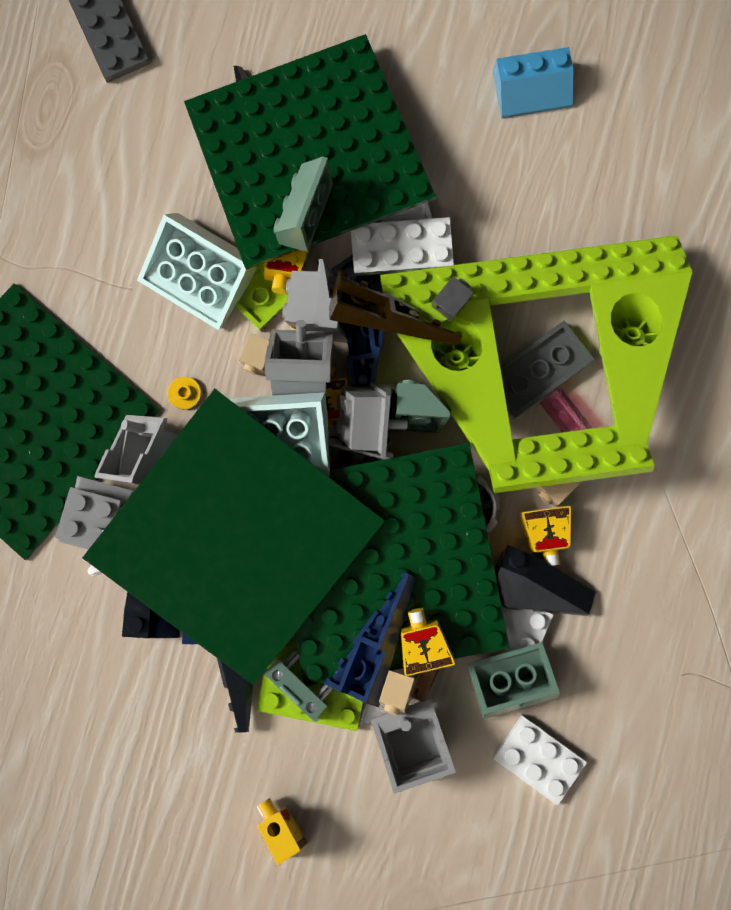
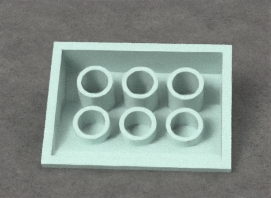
(195, 270)
(296, 420)

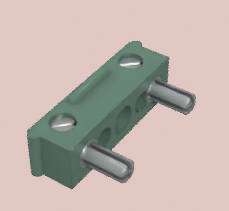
(295, 689)

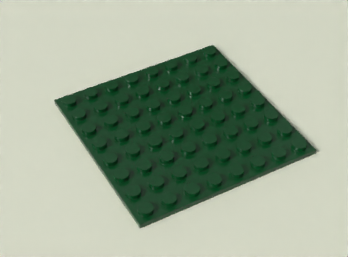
(302, 111)
(55, 418)
(429, 531)
(233, 537)

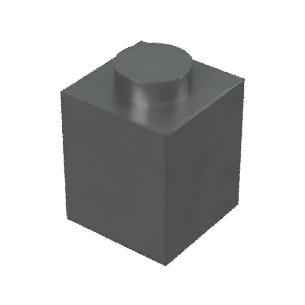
(452, 298)

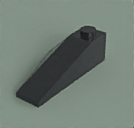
(537, 586)
(143, 622)

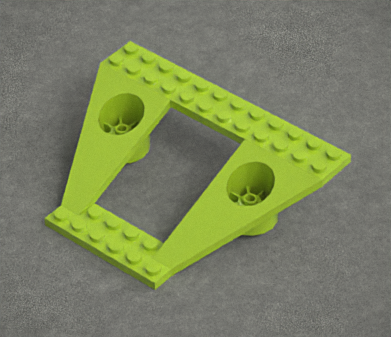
(635, 300)

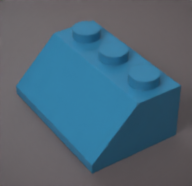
(534, 82)

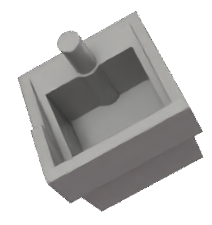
(310, 300)
(298, 360)
(367, 417)
(135, 449)
(89, 511)
(413, 746)

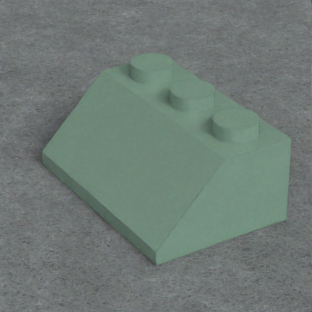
(304, 204)
(419, 407)
(513, 680)

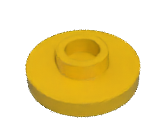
(184, 393)

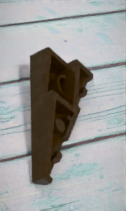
(365, 307)

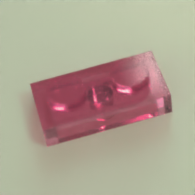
(564, 412)

